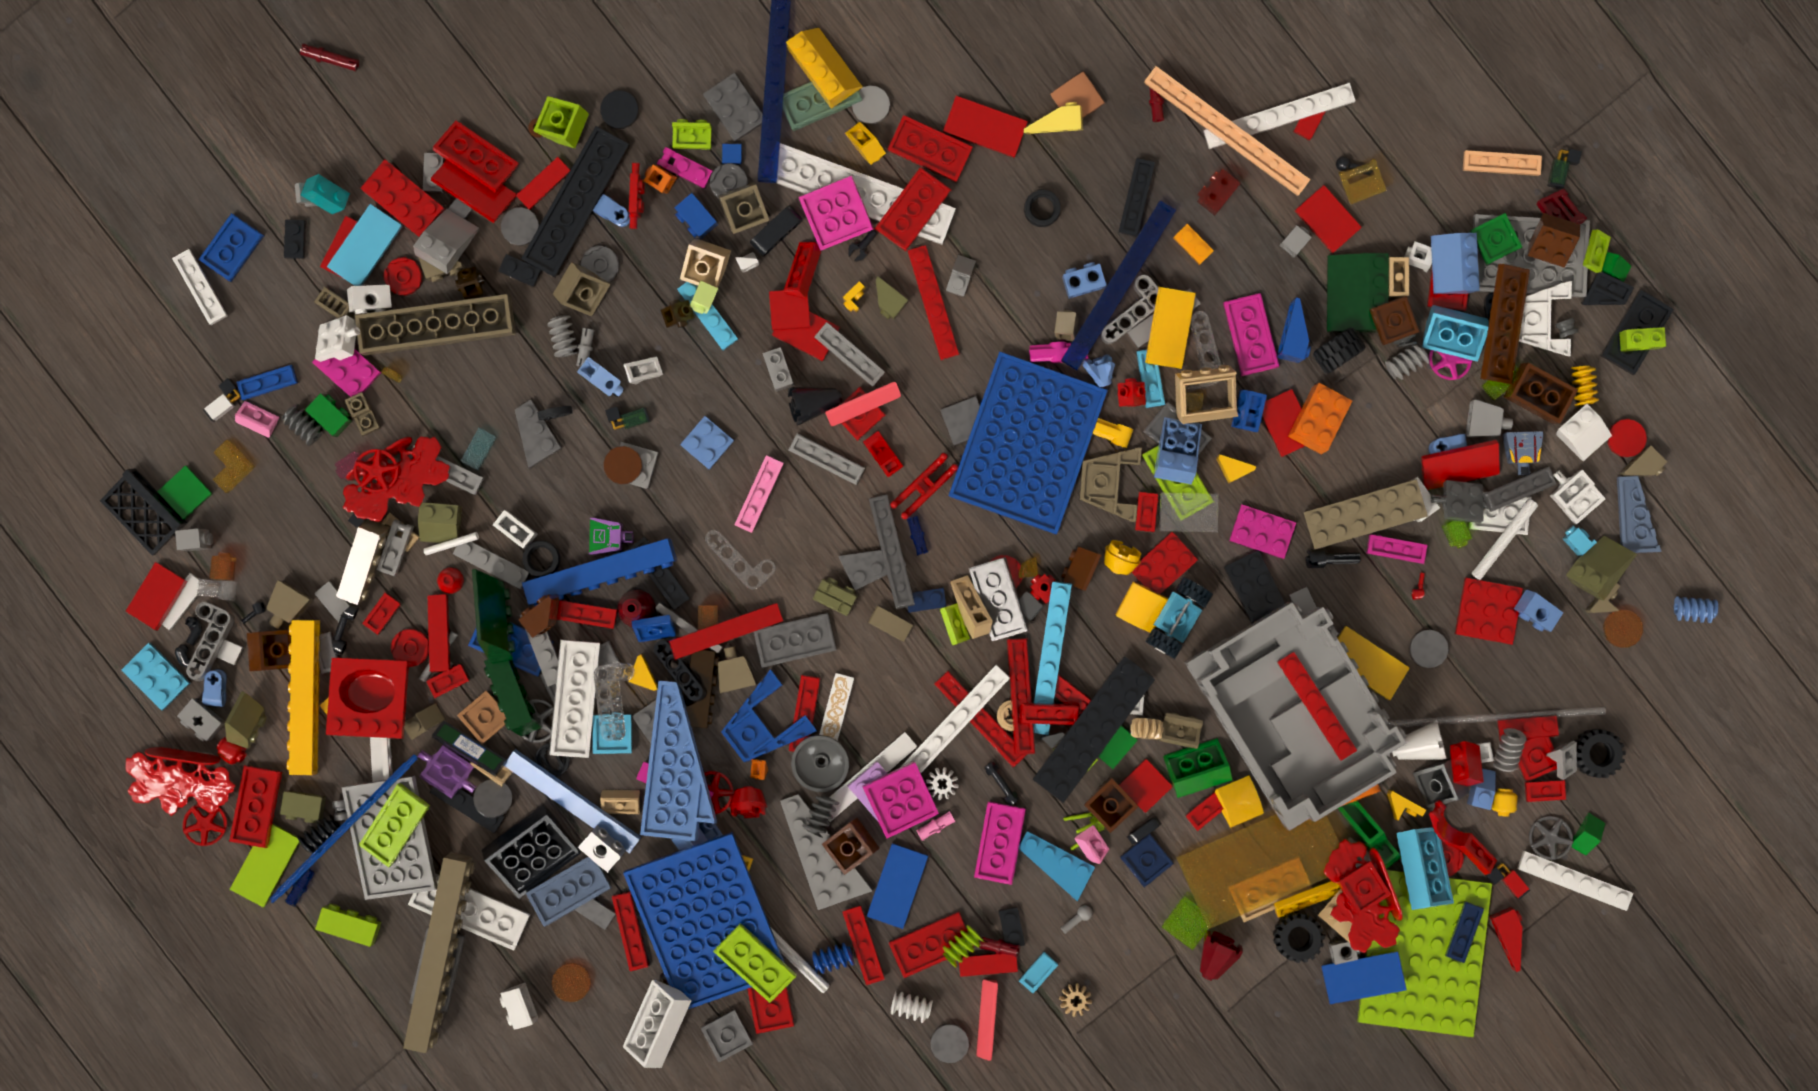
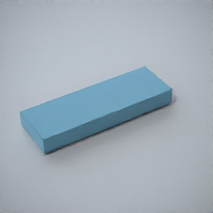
(1151, 376)

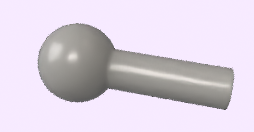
(1084, 913)

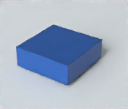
(732, 153)

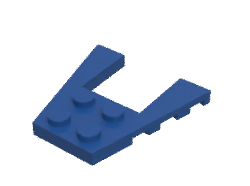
(750, 735)

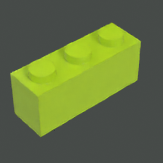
(348, 925)

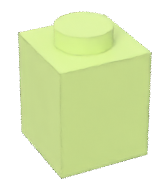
(703, 297)

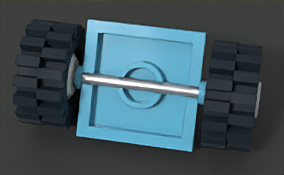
(1178, 617)

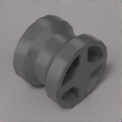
(1566, 328)

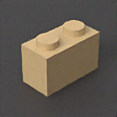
(1398, 277)

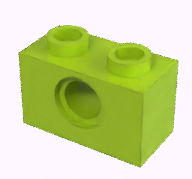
(1642, 339)

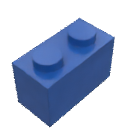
(696, 216)

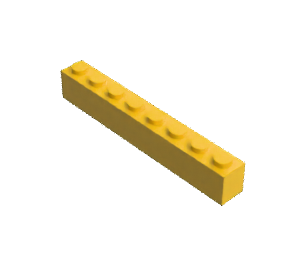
(303, 697)

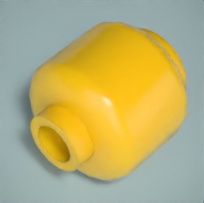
(1504, 802)

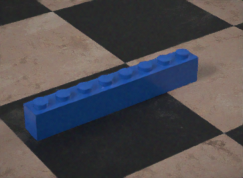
(600, 571)

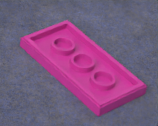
(1251, 334)
(1000, 843)

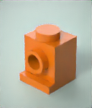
(666, 182)

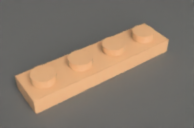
(1502, 163)

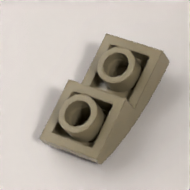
(363, 414)
(890, 623)

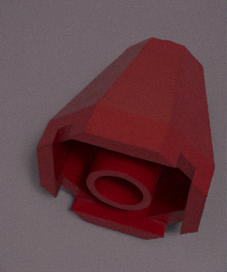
(1218, 955)

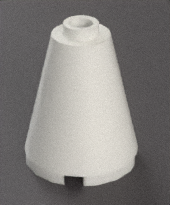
(1422, 744)

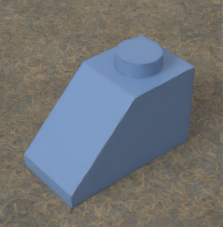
(1482, 794)

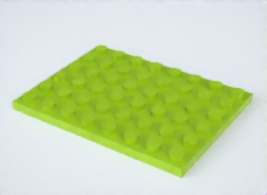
(1439, 989)

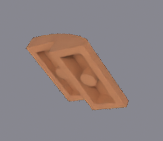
(1081, 91)

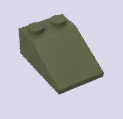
(1601, 567)

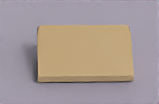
(620, 801)

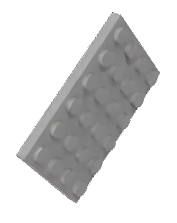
(1542, 273)
(414, 866)

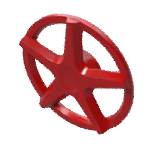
(375, 470)
(719, 792)
(204, 825)

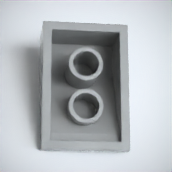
(445, 240)

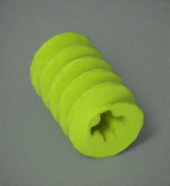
(961, 946)

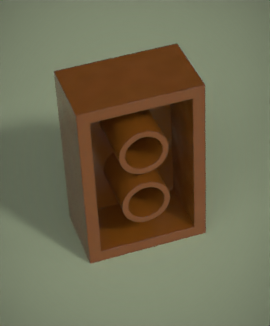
(1540, 393)

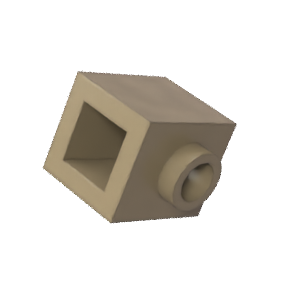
(1066, 325)

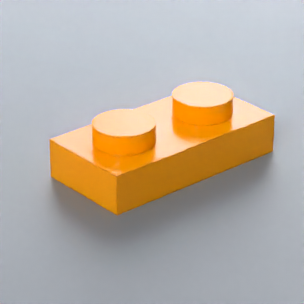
(1193, 244)

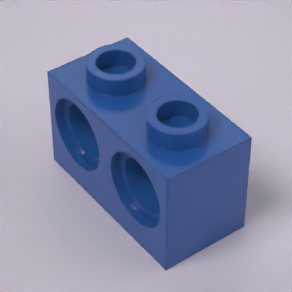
(1249, 410)

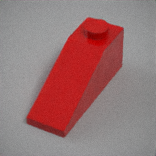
(1509, 932)

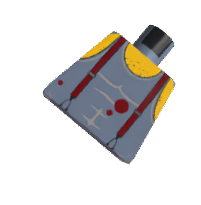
(1523, 449)

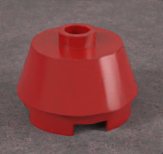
(748, 802)

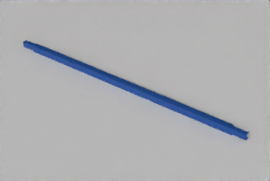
(343, 828)

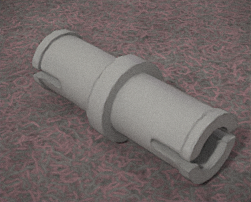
(585, 346)

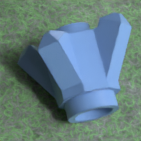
(1100, 369)

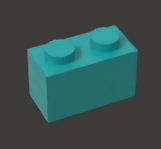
(325, 194)

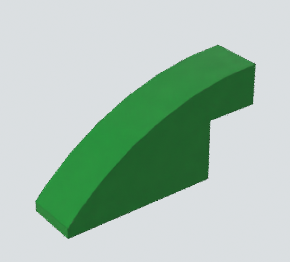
(1369, 832)

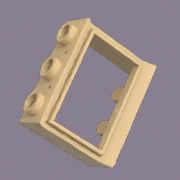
(1205, 375)

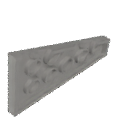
(823, 875)

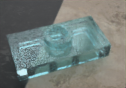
(478, 449)

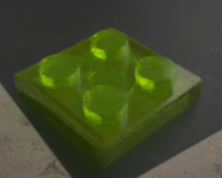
(1186, 923)

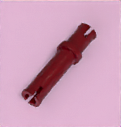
(321, 54)

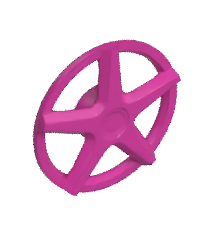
(1450, 362)

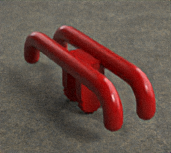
(924, 486)

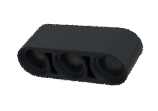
(776, 230)

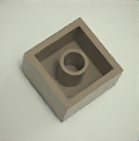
(743, 208)

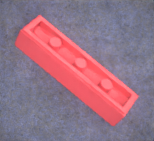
(863, 404)
(987, 1019)

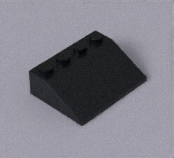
(530, 851)

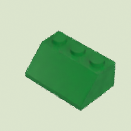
(1197, 768)

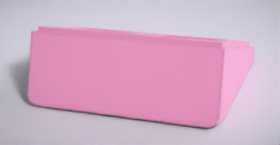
(256, 419)
(1092, 844)

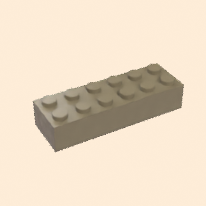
(1365, 514)

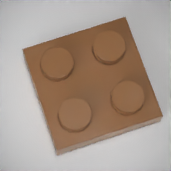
(483, 717)

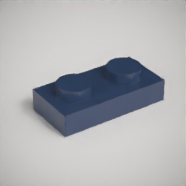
(928, 600)

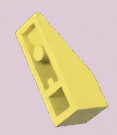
(1062, 119)

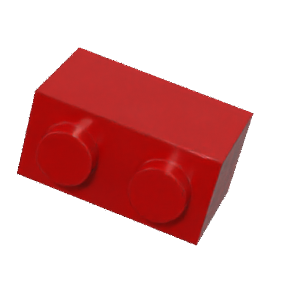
(1466, 763)

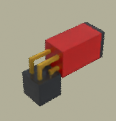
(1510, 879)

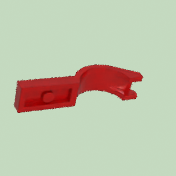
(1464, 841)

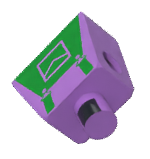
(607, 536)

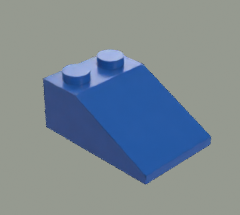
(1294, 338)

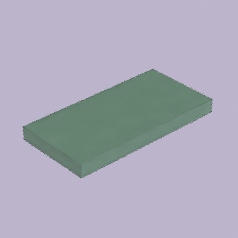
(806, 105)

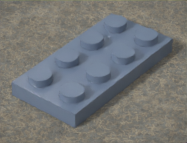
(568, 891)

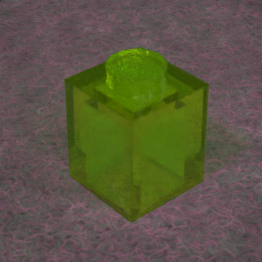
(1457, 533)

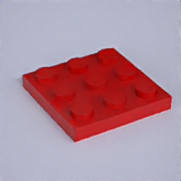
(1488, 611)

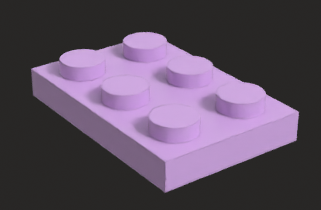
(871, 773)

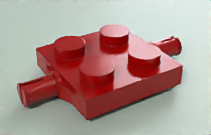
(637, 188)

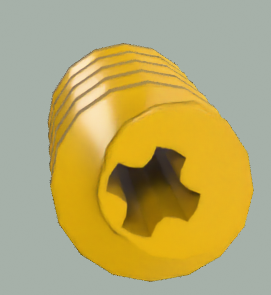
(1585, 385)

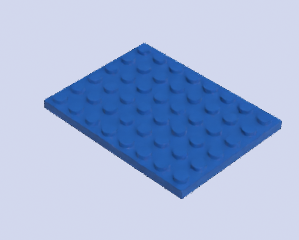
(1027, 443)
(691, 907)

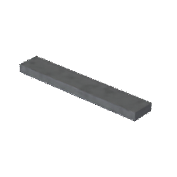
(891, 551)

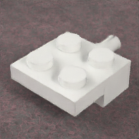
(336, 339)
(1576, 495)

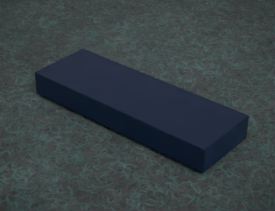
(1464, 932)

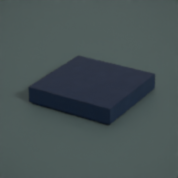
(1146, 860)

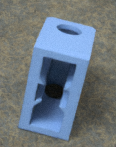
(600, 378)

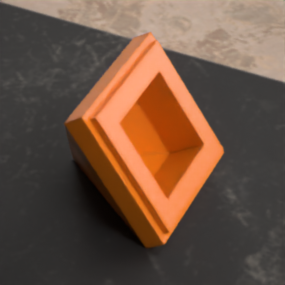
(759, 769)

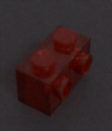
(1218, 191)

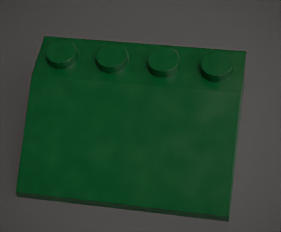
(1353, 288)
(493, 617)

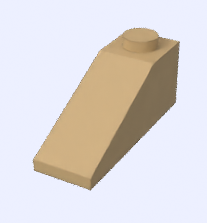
(971, 607)

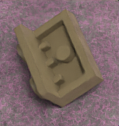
(1181, 730)

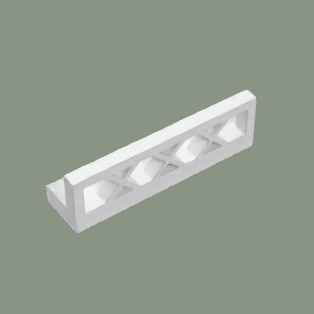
(381, 758)

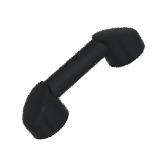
(340, 645)

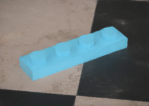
(712, 320)

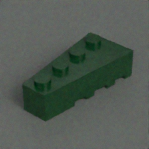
(511, 697)

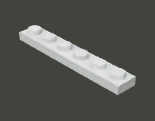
(1575, 880)

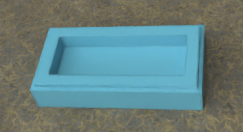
(1038, 972)

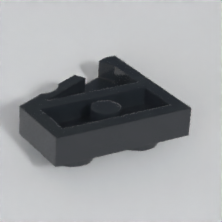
(1607, 291)

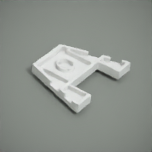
(1537, 319)

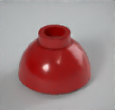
(450, 580)

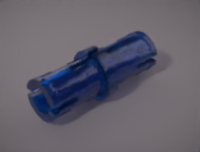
(917, 535)
(299, 888)

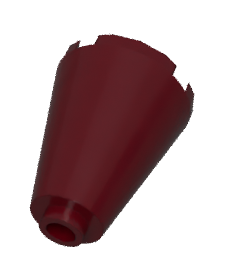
(643, 603)

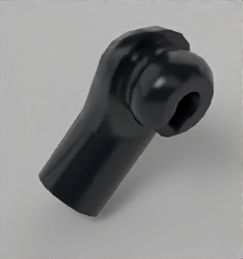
(195, 628)
(181, 655)

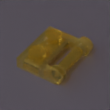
(1366, 187)

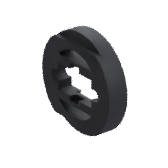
(554, 413)
(541, 754)

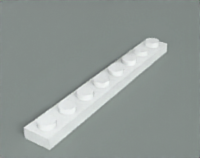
(1289, 112)
(958, 718)

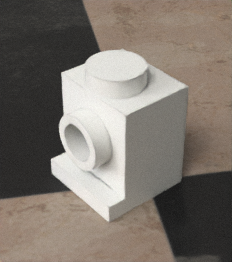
(1419, 250)

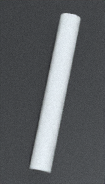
(451, 543)

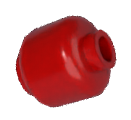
(231, 752)

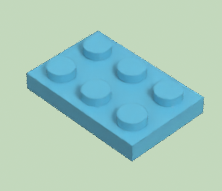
(156, 676)

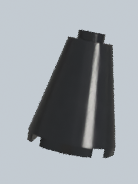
(812, 402)

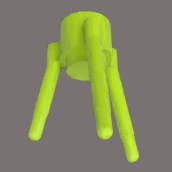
(1093, 821)

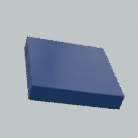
(654, 628)

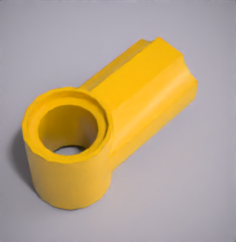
(1117, 434)

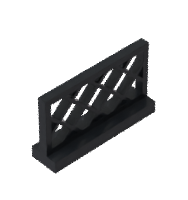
(151, 497)

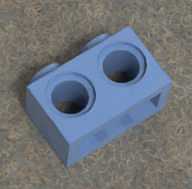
(1086, 286)

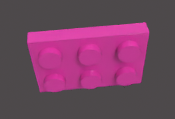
(350, 374)
(1262, 531)

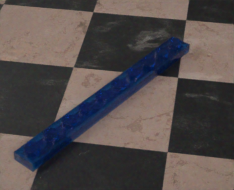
(774, 91)
(1118, 285)

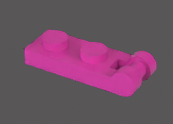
(685, 168)

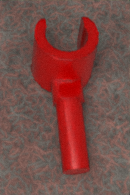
(1419, 593)

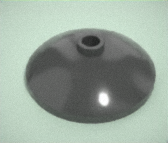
(818, 775)

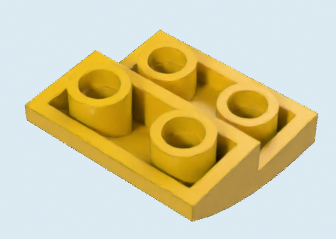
(1141, 607)
(1239, 801)

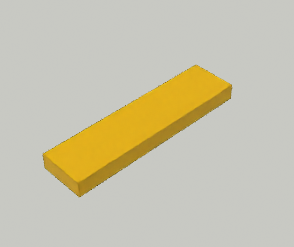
(1306, 898)

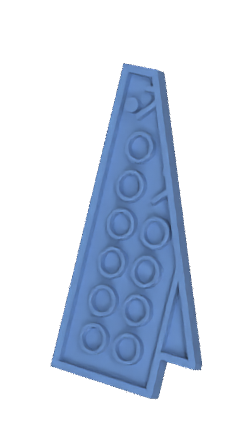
(675, 781)

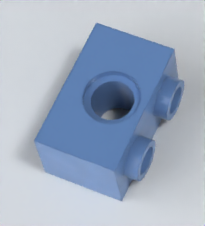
(1547, 615)

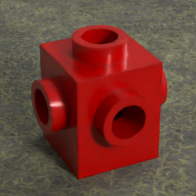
(1131, 393)
(1036, 587)

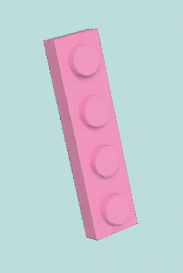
(759, 494)

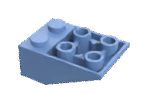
(1178, 451)

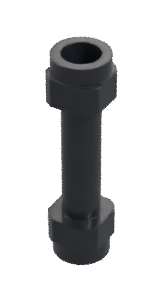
(992, 769)

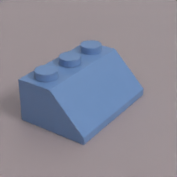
(1455, 263)

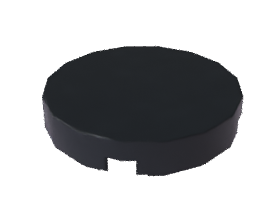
(619, 109)

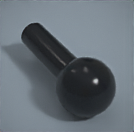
(1343, 164)

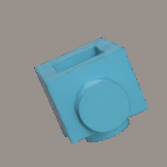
(1578, 540)

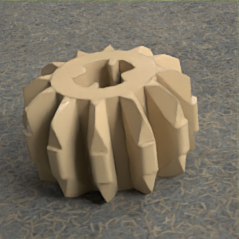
(1146, 728)
(1079, 1004)

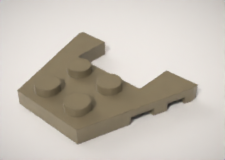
(1101, 482)

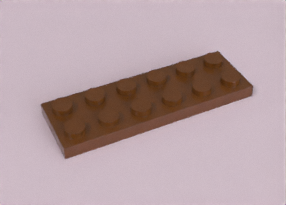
(1505, 324)

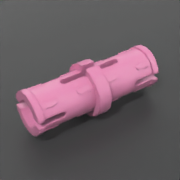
(935, 825)

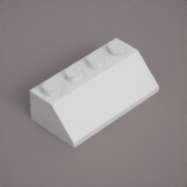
(656, 1024)

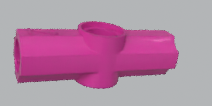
(1052, 352)

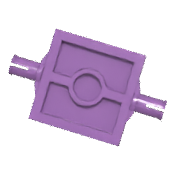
(447, 771)

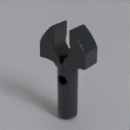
(863, 244)

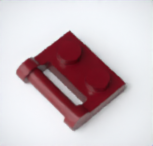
(1552, 206)

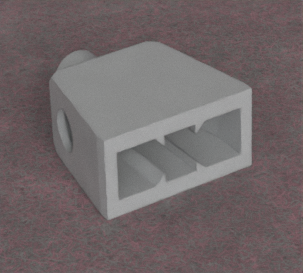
(1486, 420)

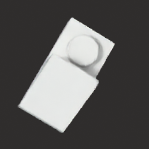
(643, 370)

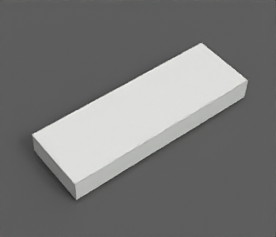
(183, 602)

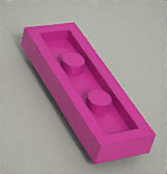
(1396, 549)

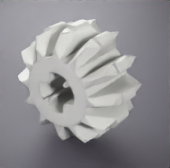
(935, 784)

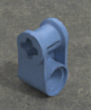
(610, 210)
(1448, 443)
(214, 692)

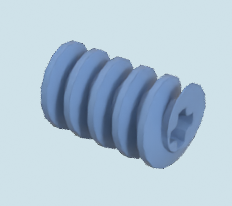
(1695, 608)

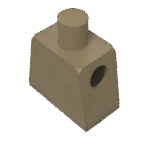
(286, 604)
(734, 672)

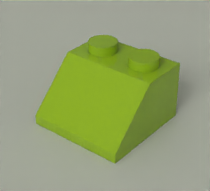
(561, 121)

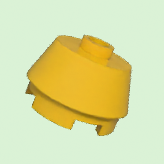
(1121, 558)

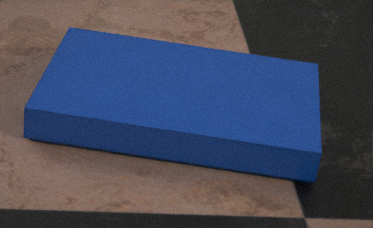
(231, 247)

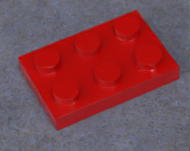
(1164, 564)

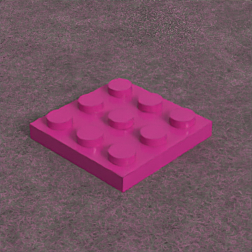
(836, 213)
(900, 799)

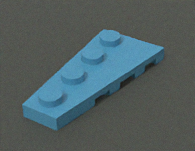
(1060, 865)

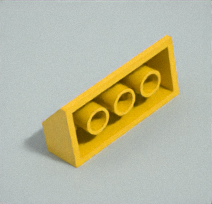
(823, 66)

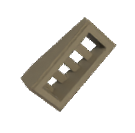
(343, 311)

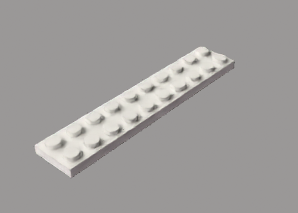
(808, 173)

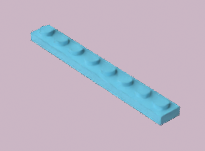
(1052, 648)

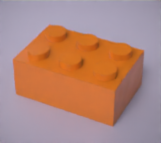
(1320, 418)

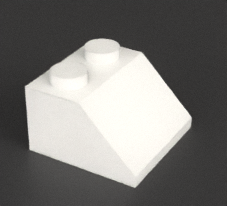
(1584, 432)
(519, 1006)

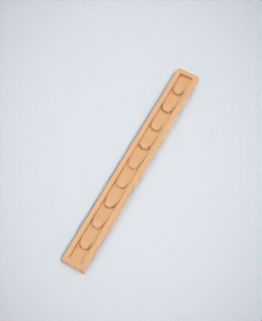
(1227, 131)

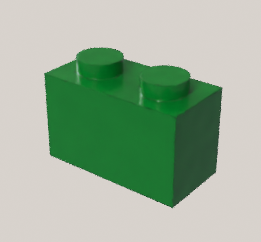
(328, 414)

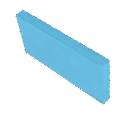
(364, 246)

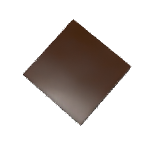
(1394, 320)

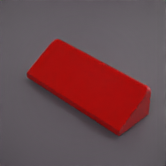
(802, 269)

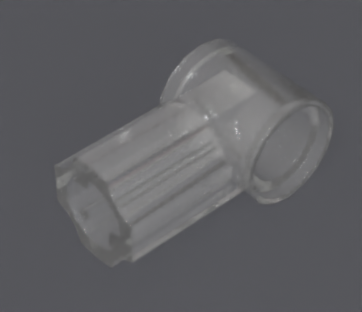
(220, 589)

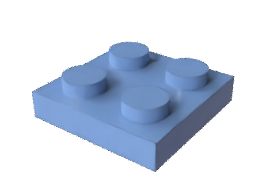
(707, 442)

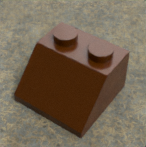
(1081, 568)
(268, 650)
(1110, 804)
(850, 846)

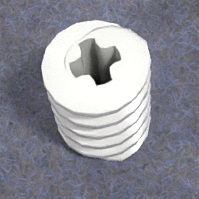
(911, 1006)

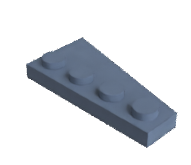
(1634, 518)

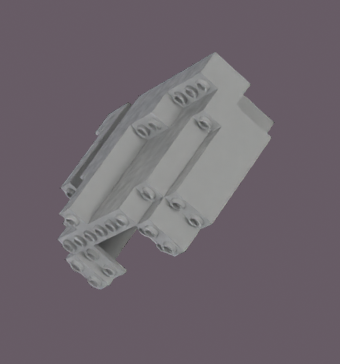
(1274, 727)

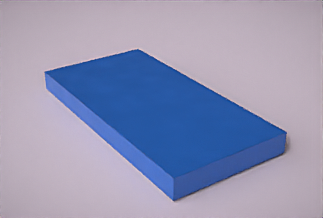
(524, 656)
(897, 886)
(1364, 978)

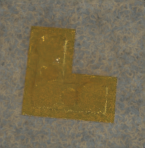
(236, 466)

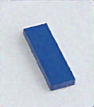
(267, 382)

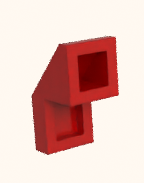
(883, 454)

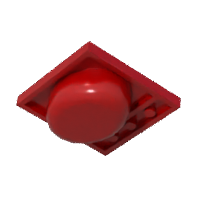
(367, 698)

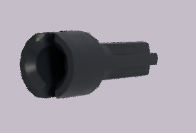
(1319, 558)

